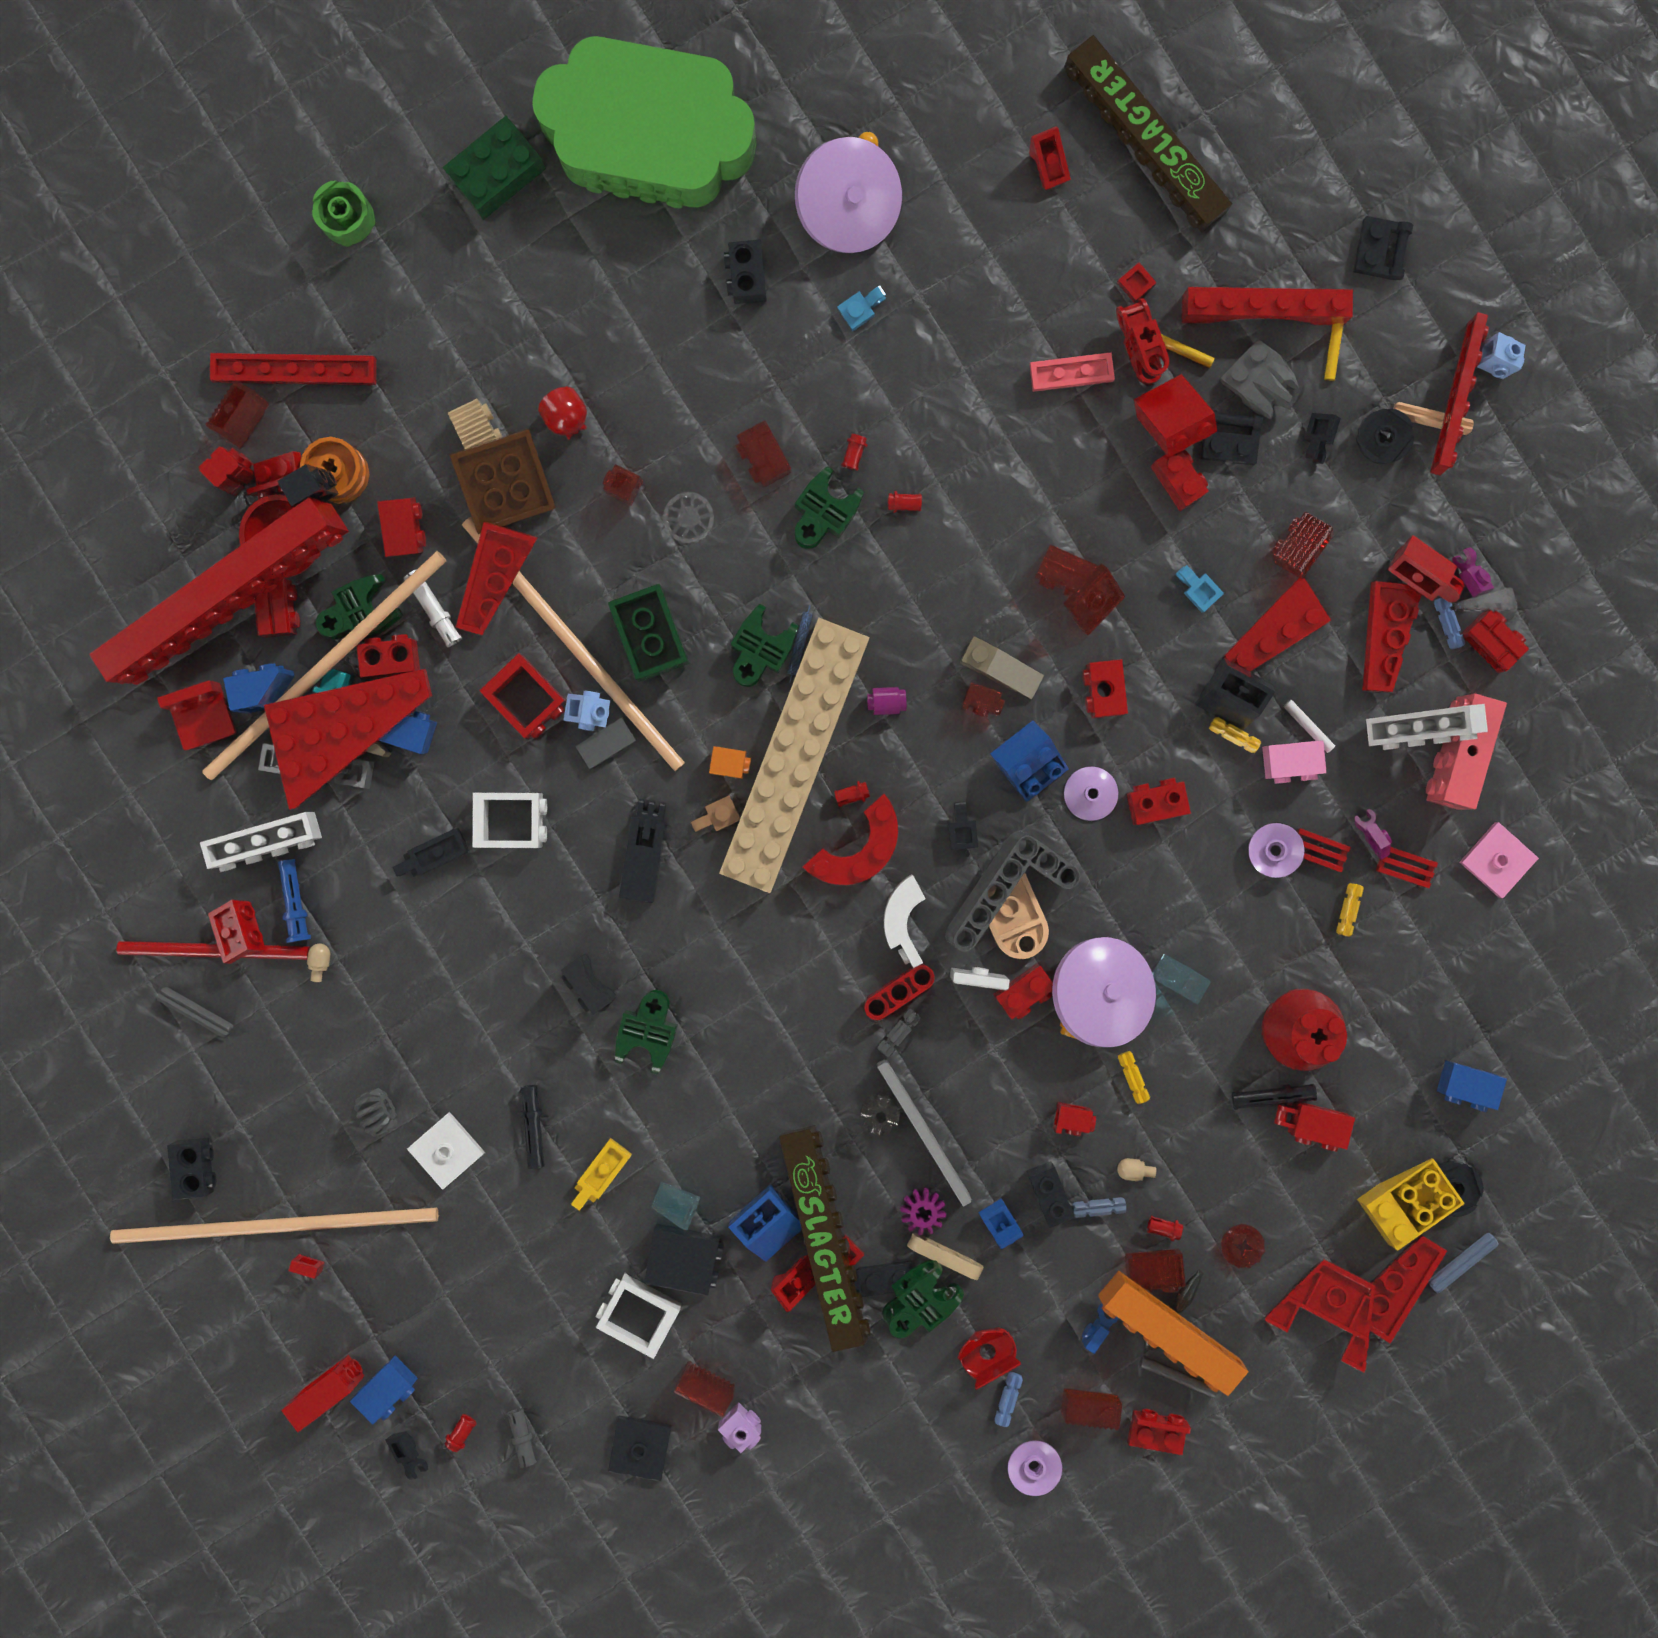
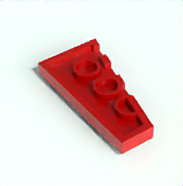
(493, 570)
(1389, 623)
(1281, 626)
(1402, 1284)

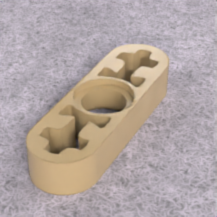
(945, 1256)

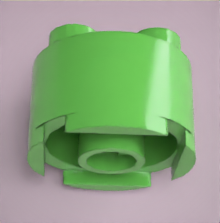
(338, 197)

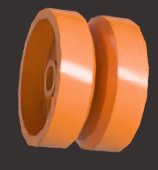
(351, 466)

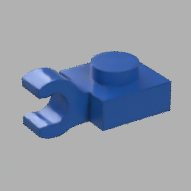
(1096, 1333)

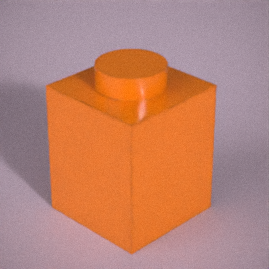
(729, 762)

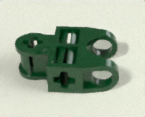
(823, 511)
(352, 607)
(778, 646)
(647, 1030)
(920, 1300)

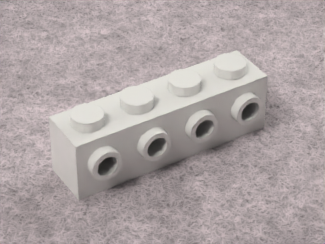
(1431, 724)
(260, 840)

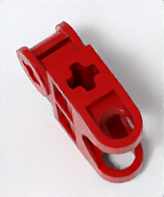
(1140, 342)

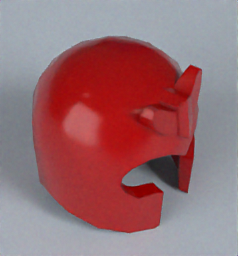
(563, 412)

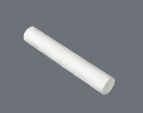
(1308, 725)

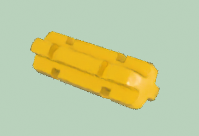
(1234, 735)
(1350, 909)
(1133, 1077)

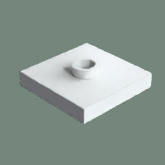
(980, 978)
(446, 1150)

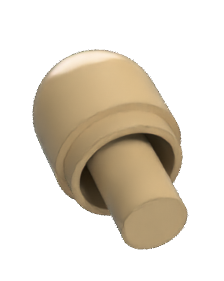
(318, 961)
(1135, 1170)

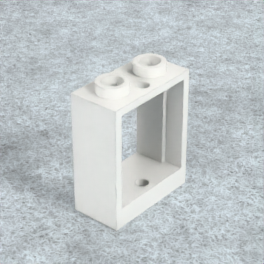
(481, 820)
(649, 1294)

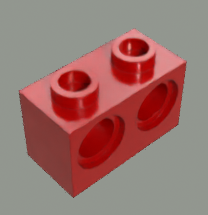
(388, 662)

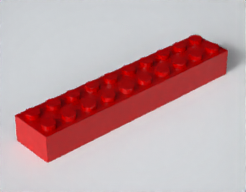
(220, 592)

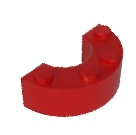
(870, 858)

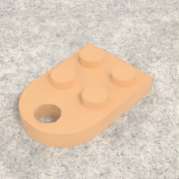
(1019, 918)

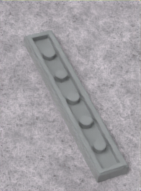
(924, 1132)

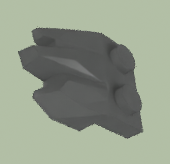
(1261, 380)

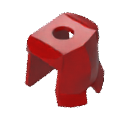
(988, 1369)

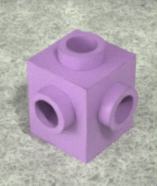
(740, 1428)

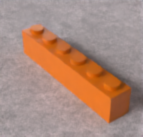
(1172, 1333)

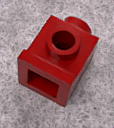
(1073, 1119)

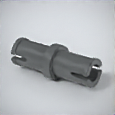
(521, 1437)

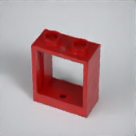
(504, 677)
(323, 1393)

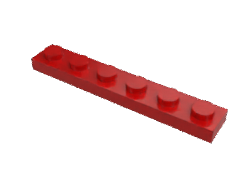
(293, 369)
(1457, 403)

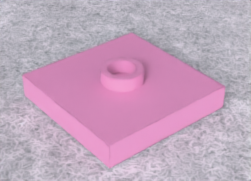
(1499, 860)

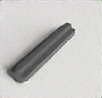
(194, 1012)

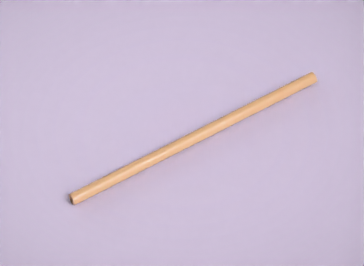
(329, 661)
(590, 663)
(274, 1225)

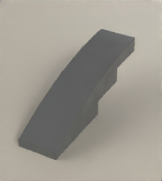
(356, 774)

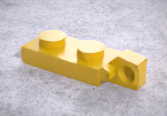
(600, 1173)

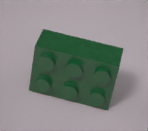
(494, 167)
(648, 632)

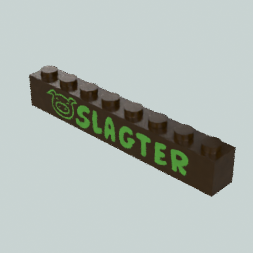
(1147, 134)
(824, 1238)

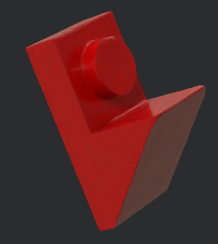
(1050, 158)
(794, 1284)

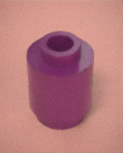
(887, 700)

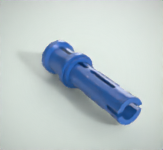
(286, 868)

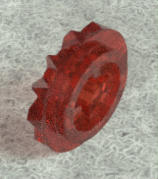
(1237, 1235)

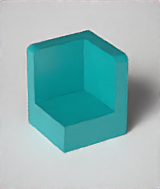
(333, 680)

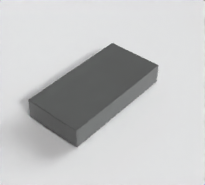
(605, 743)

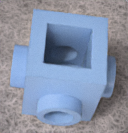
(1501, 355)
(587, 710)

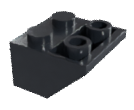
(1235, 695)

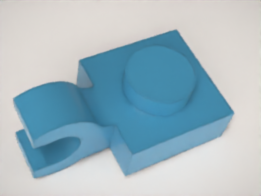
(858, 309)
(1201, 590)

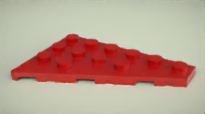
(330, 729)

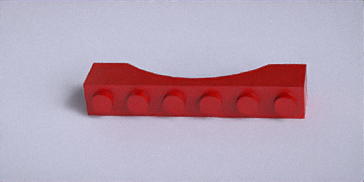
(1302, 305)

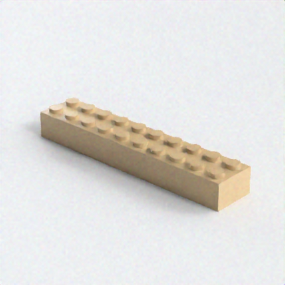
(794, 755)

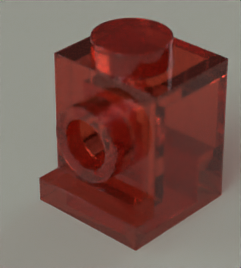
(983, 700)

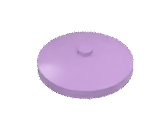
(848, 195)
(1104, 992)

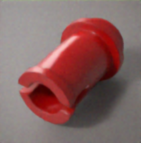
(854, 451)
(904, 502)
(852, 794)
(1165, 1228)
(461, 1431)

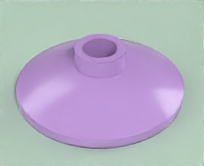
(1077, 796)
(1291, 850)
(1036, 1480)

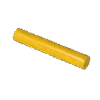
(1187, 352)
(1333, 352)

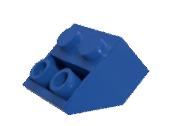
(250, 691)
(1029, 761)
(766, 1224)

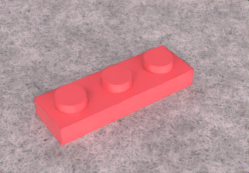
(1072, 372)

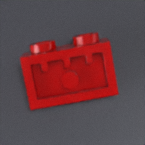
(272, 470)
(236, 930)
(1158, 1432)

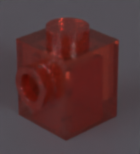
(622, 484)

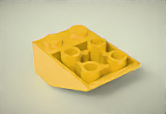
(1410, 1203)

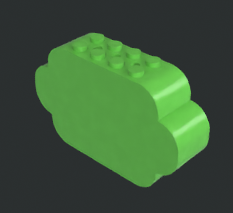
(645, 122)

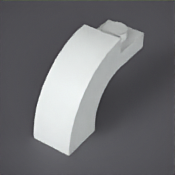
(898, 907)

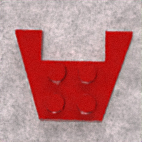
(1337, 1298)

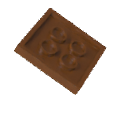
(502, 480)

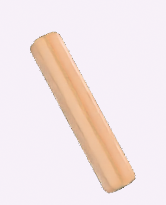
(1430, 417)

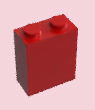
(1175, 415)

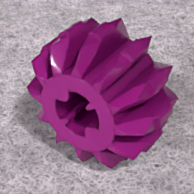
(918, 1220)

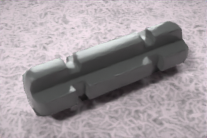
(899, 1033)

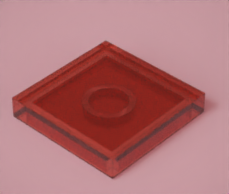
(1094, 599)

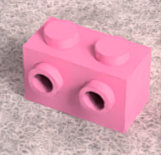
(1294, 759)

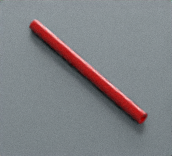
(206, 950)

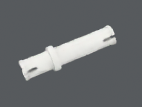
(438, 617)

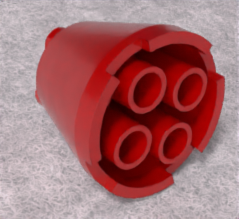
(1290, 1025)

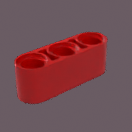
(892, 1003)

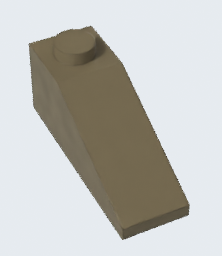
(1001, 668)

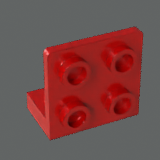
(199, 714)

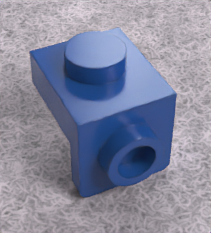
(1001, 1223)

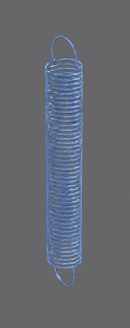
(799, 643)

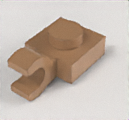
(720, 814)

